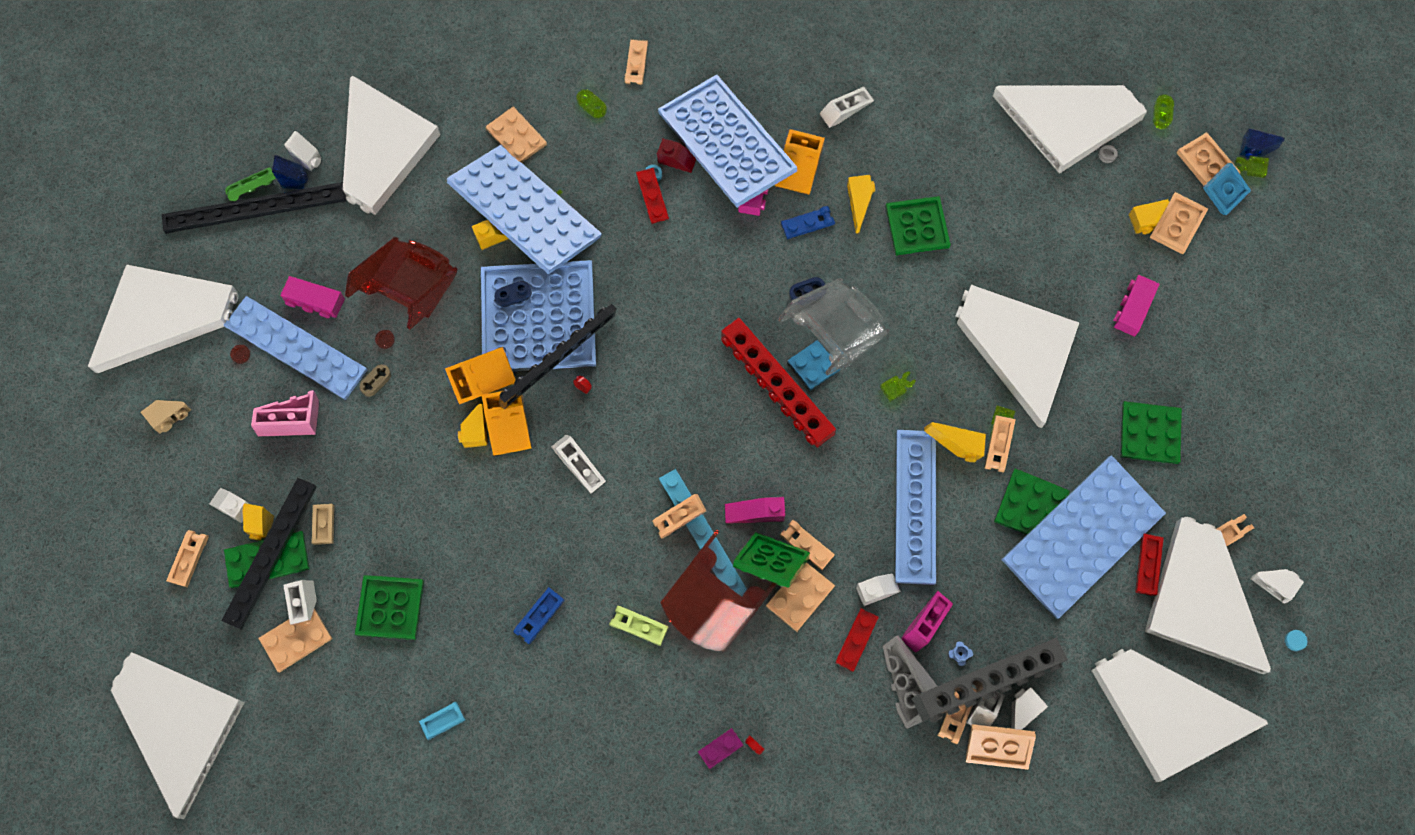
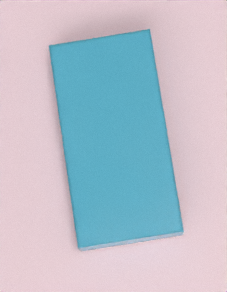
(442, 720)

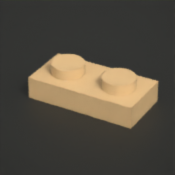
(323, 524)

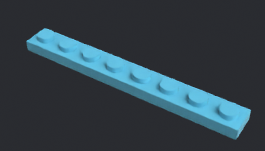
(701, 533)

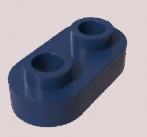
(805, 286)
(513, 294)

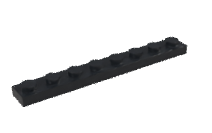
(551, 360)
(269, 554)

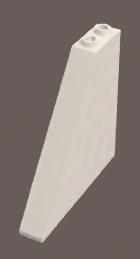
(1070, 120)
(381, 145)
(157, 312)
(1020, 344)
(1203, 600)
(1168, 714)
(175, 725)

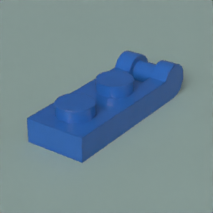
(807, 222)
(539, 615)

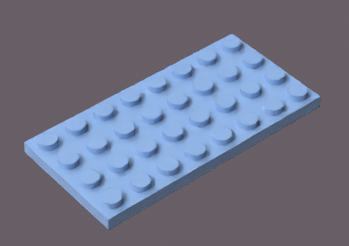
(727, 140)
(524, 209)
(1083, 537)

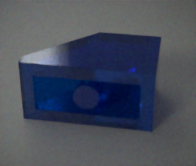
(1259, 143)
(288, 173)

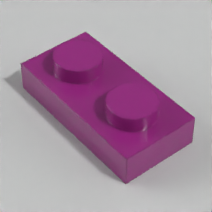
(720, 748)

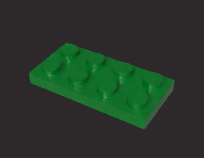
(291, 561)

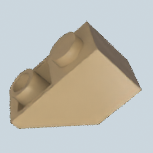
(163, 414)

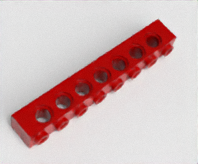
(739, 331)

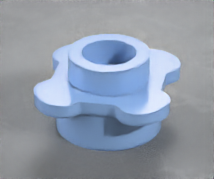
(960, 647)

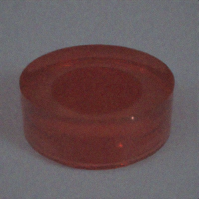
(384, 339)
(240, 354)

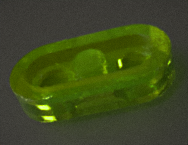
(590, 103)
(1164, 113)

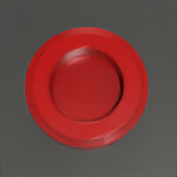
(582, 384)
(754, 745)

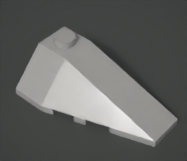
(908, 679)

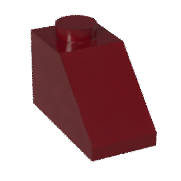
(675, 155)

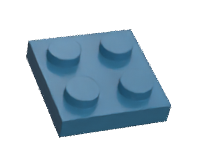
(1226, 189)
(811, 365)

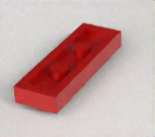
(652, 195)
(1149, 565)
(856, 640)

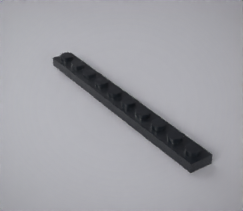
(253, 207)

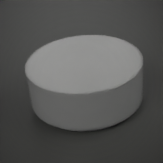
(1107, 154)

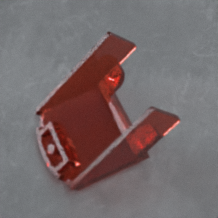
(405, 274)
(706, 607)

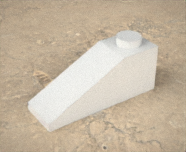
(845, 106)
(578, 463)

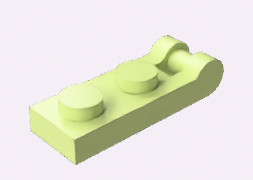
(639, 625)

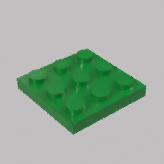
(917, 225)
(1151, 432)
(1028, 501)
(771, 560)
(389, 607)

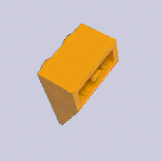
(805, 153)
(480, 375)
(506, 426)

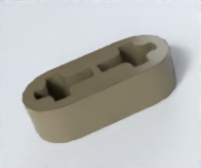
(372, 376)

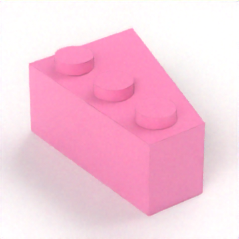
(287, 418)

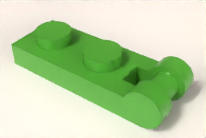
(249, 184)

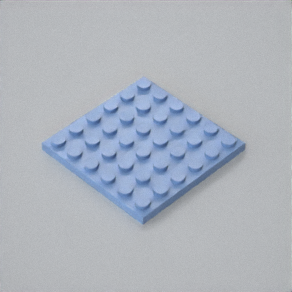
(539, 324)

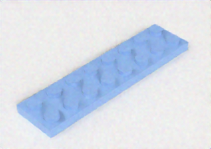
(296, 347)
(915, 508)

